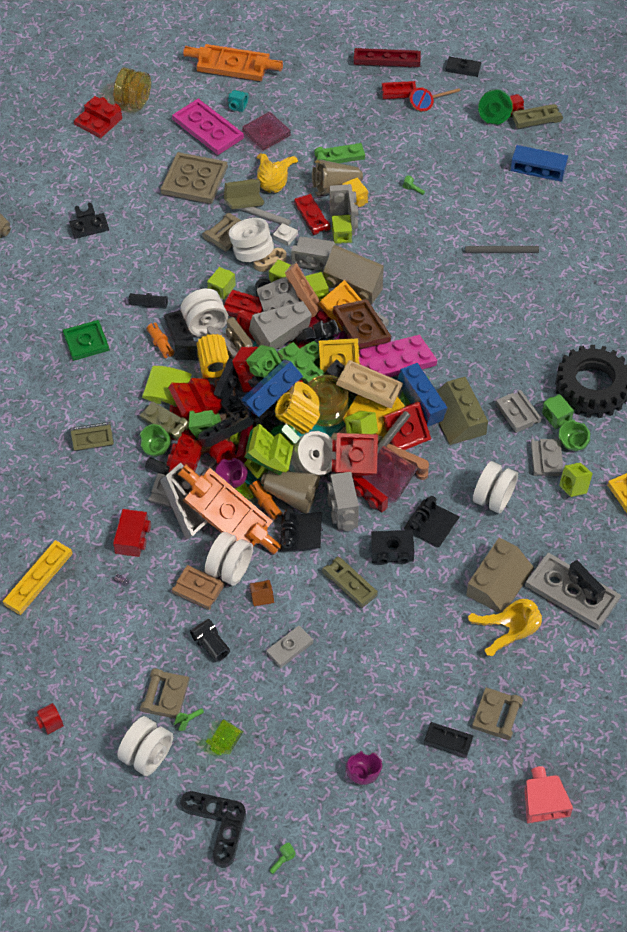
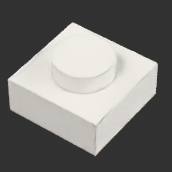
(285, 234)

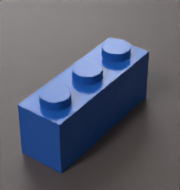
(539, 163)
(271, 387)
(419, 389)

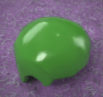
(574, 435)
(154, 440)

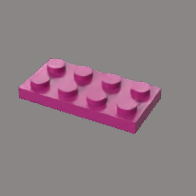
(208, 126)
(397, 354)

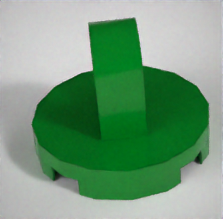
(495, 106)

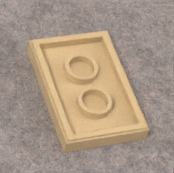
(369, 384)

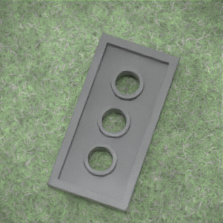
(573, 603)

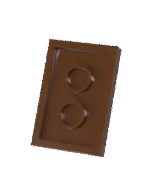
(361, 322)

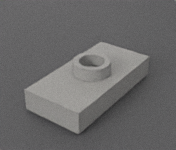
(289, 646)

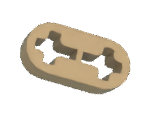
(270, 260)

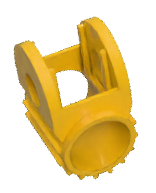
(211, 350)
(301, 411)

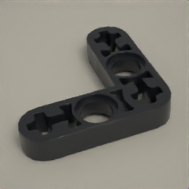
(239, 419)
(227, 821)

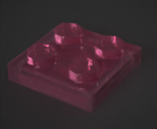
(266, 131)
(392, 473)

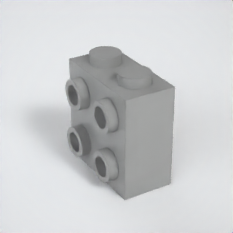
(343, 501)

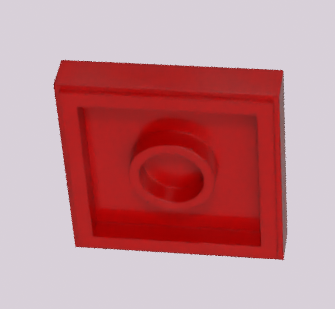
(413, 431)

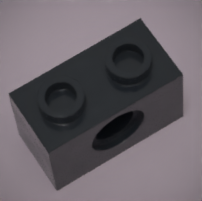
(398, 539)

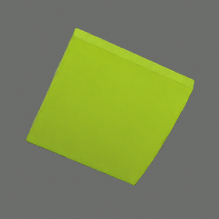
(159, 381)
(270, 450)

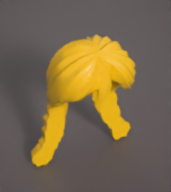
(273, 175)
(520, 616)

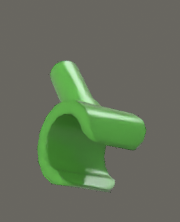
(408, 184)
(184, 718)
(288, 853)

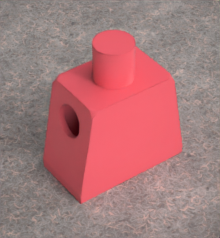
(545, 797)

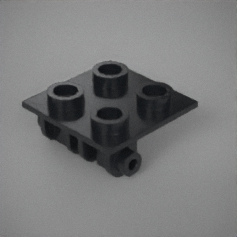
(431, 521)
(300, 531)

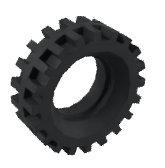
(586, 399)

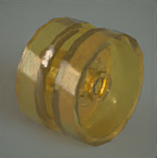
(132, 88)
(332, 399)

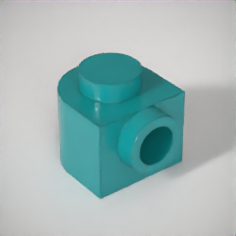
(238, 100)

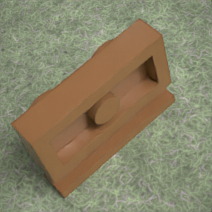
(198, 587)

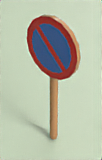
(422, 99)

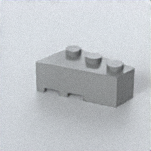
(279, 325)
(176, 490)

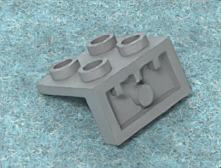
(342, 202)
(311, 253)
(277, 294)

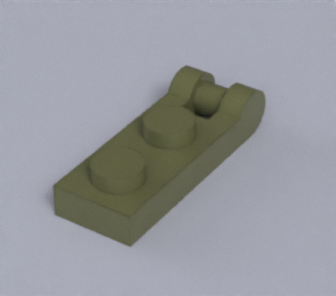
(537, 116)
(170, 422)
(350, 582)

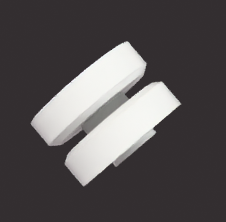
(251, 239)
(202, 310)
(312, 454)
(495, 487)
(229, 558)
(145, 746)

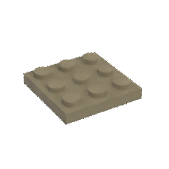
(194, 177)

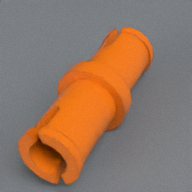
(160, 340)
(265, 500)

